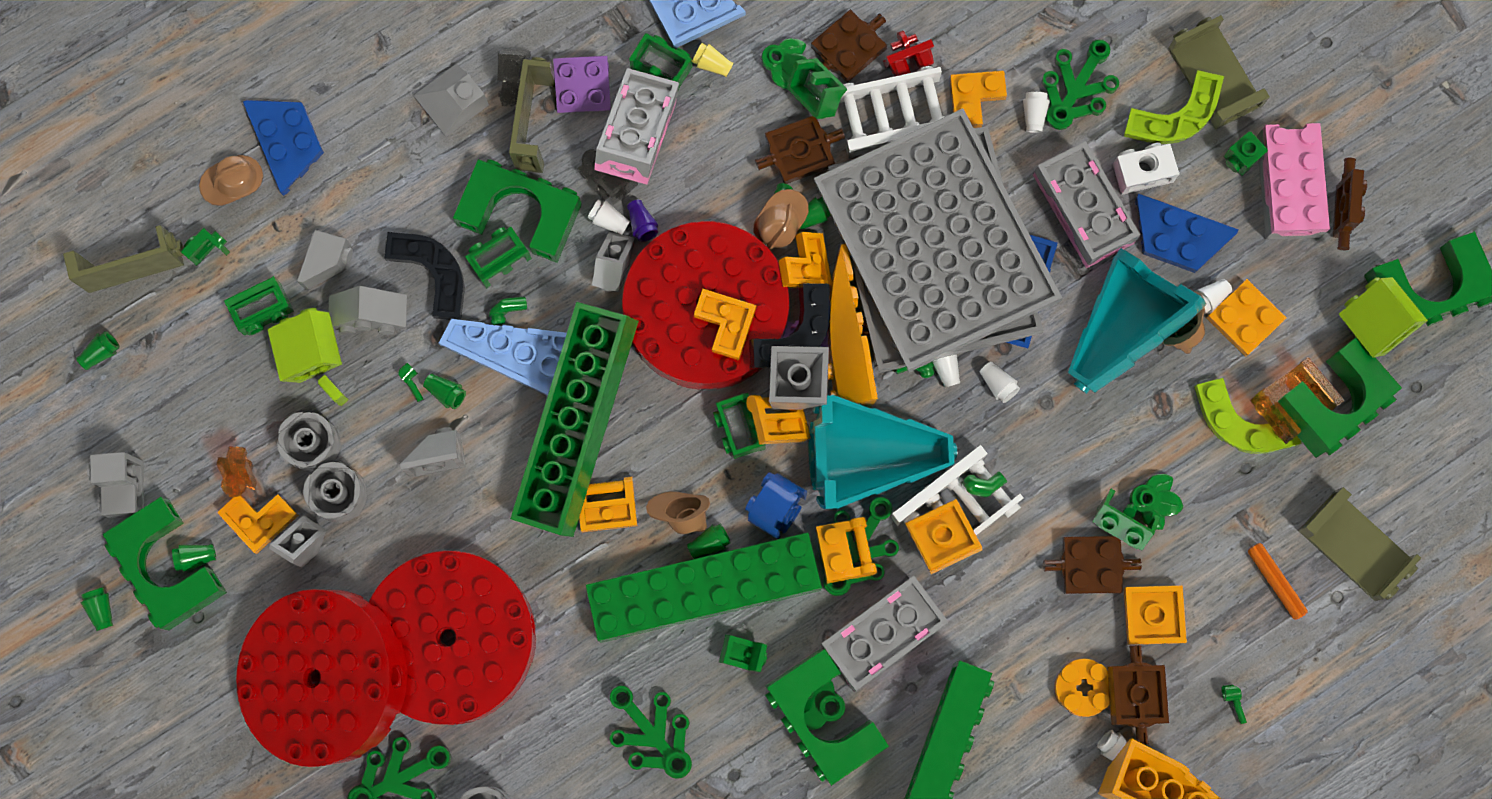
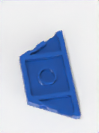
(285, 138)
(1179, 235)

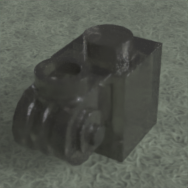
(509, 73)
(607, 185)

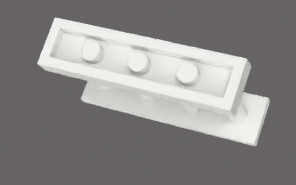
(863, 144)
(952, 480)

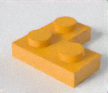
(972, 89)
(810, 266)
(732, 316)
(256, 527)

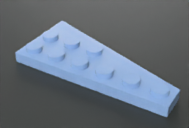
(691, 19)
(517, 353)

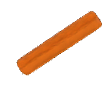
(1277, 581)

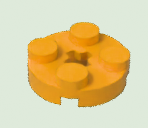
(1073, 700)

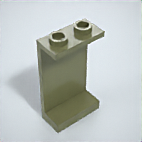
(1208, 51)
(527, 156)
(127, 269)
(1358, 547)

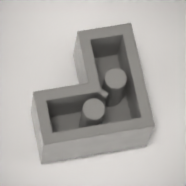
(367, 309)
(120, 483)

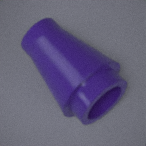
(642, 223)

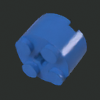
(775, 505)

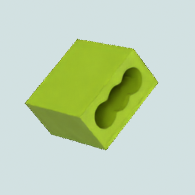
(1382, 316)
(304, 346)

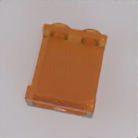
(1267, 399)

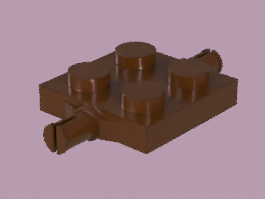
(850, 45)
(799, 149)
(1348, 203)
(1092, 565)
(1138, 694)

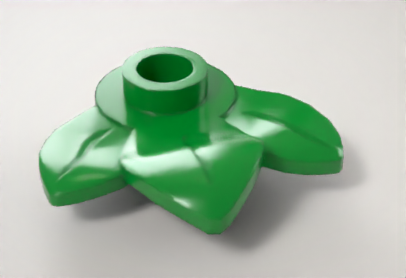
(788, 52)
(1159, 499)
(815, 712)

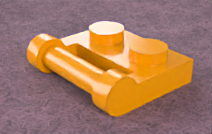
(777, 427)
(609, 513)
(836, 552)

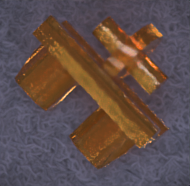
(236, 472)

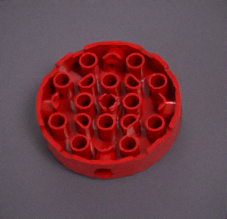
(666, 288)
(491, 630)
(321, 677)

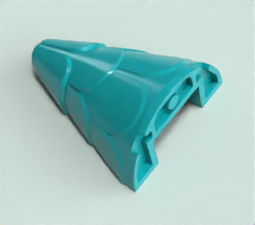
(1129, 321)
(869, 451)

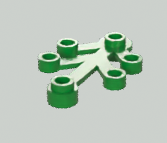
(1077, 88)
(875, 551)
(654, 735)
(395, 780)

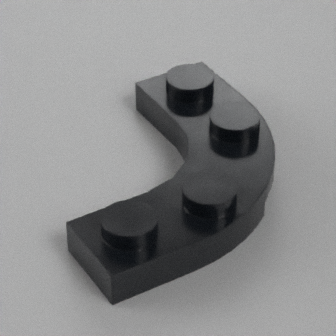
(439, 261)
(810, 330)

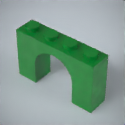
(492, 183)
(1469, 273)
(1369, 388)
(131, 543)
(833, 757)

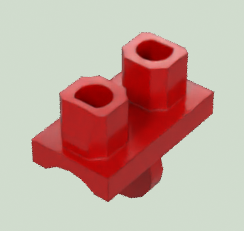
(921, 53)

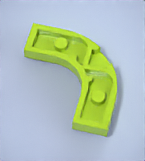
(1181, 124)
(1231, 427)

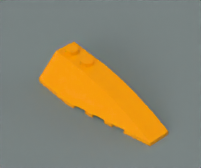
(848, 351)
(1148, 774)

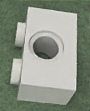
(1133, 178)

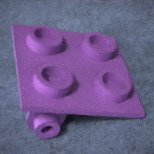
(582, 84)

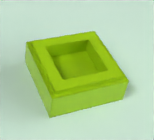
(332, 390)

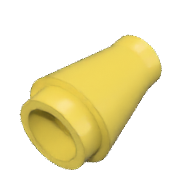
(711, 60)

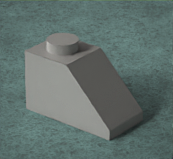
(324, 259)
(613, 262)
(300, 542)

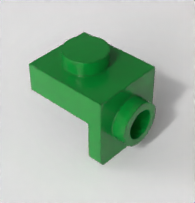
(1244, 153)
(199, 246)
(743, 653)

